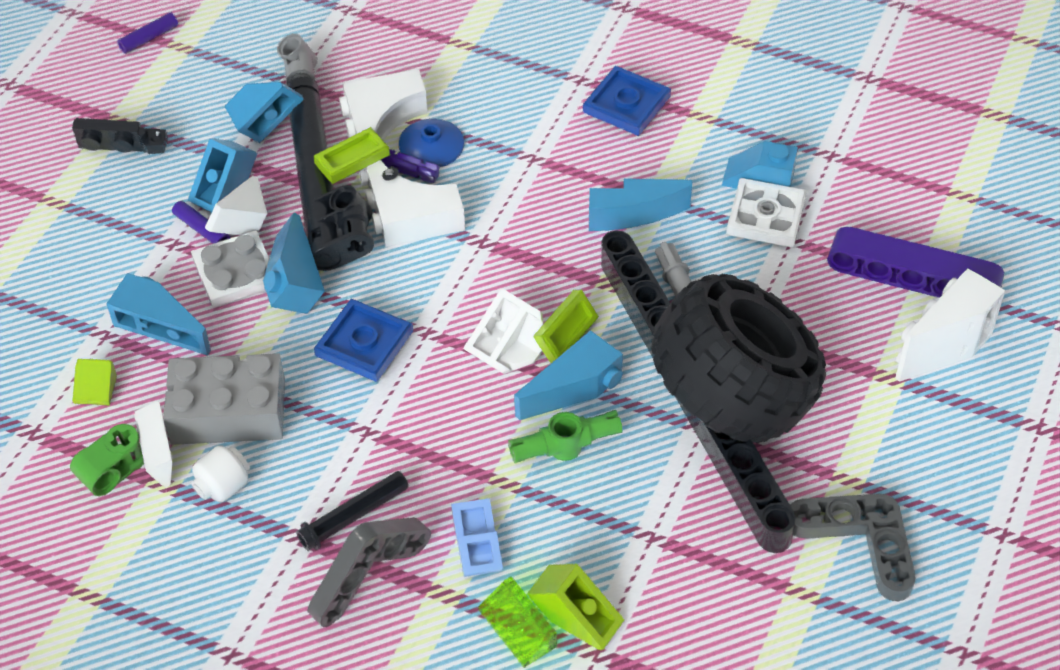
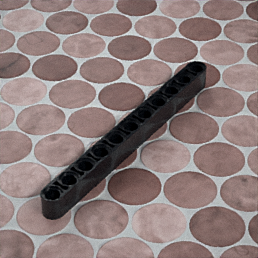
(644, 304)

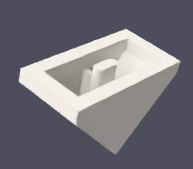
(239, 211)

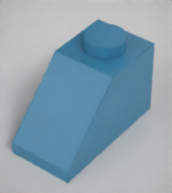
(261, 108)
(763, 163)
(220, 172)

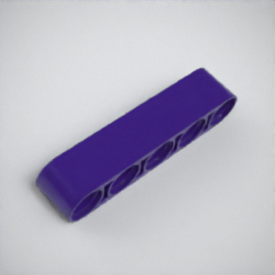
(903, 262)

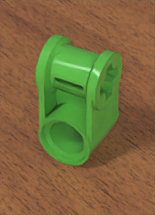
(106, 461)

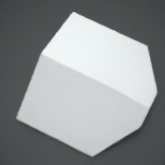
(506, 334)

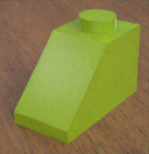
(575, 604)

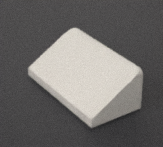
(154, 443)

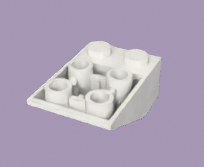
(951, 326)

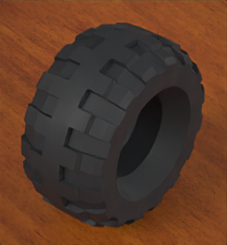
(738, 358)

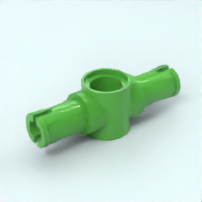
(550, 440)

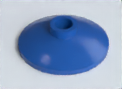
(432, 141)

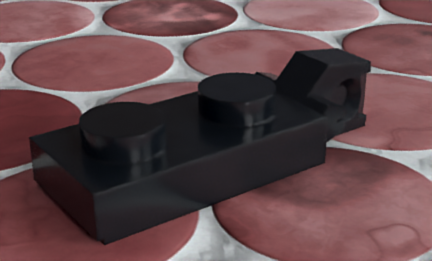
(118, 135)

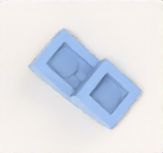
(476, 537)

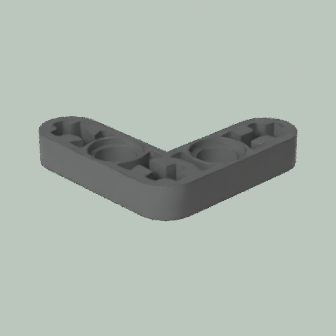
(873, 527)
(364, 546)

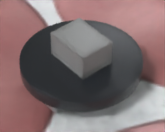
(390, 173)

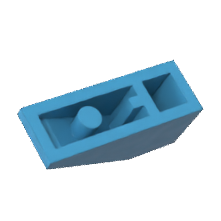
(291, 272)
(152, 311)
(572, 378)

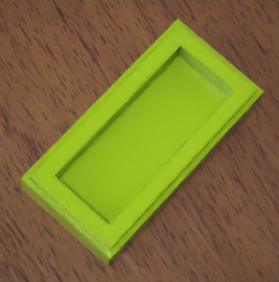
(351, 155)
(566, 325)

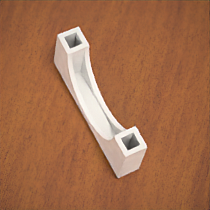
(403, 208)

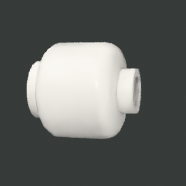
(220, 473)

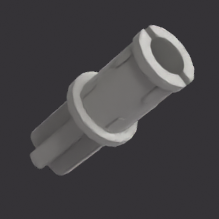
(674, 269)

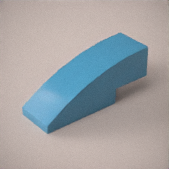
(637, 203)

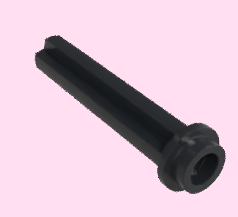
(312, 534)

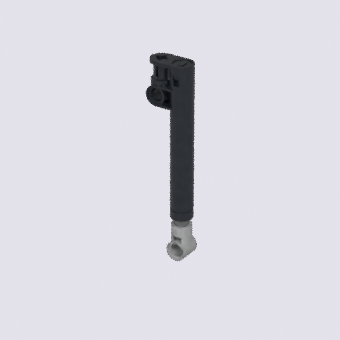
(332, 217)

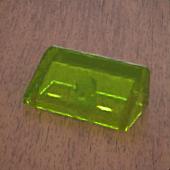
(518, 622)

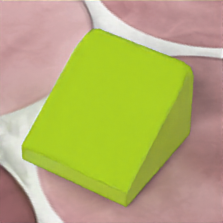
(94, 381)

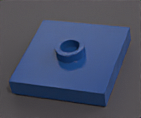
(626, 100)
(363, 340)

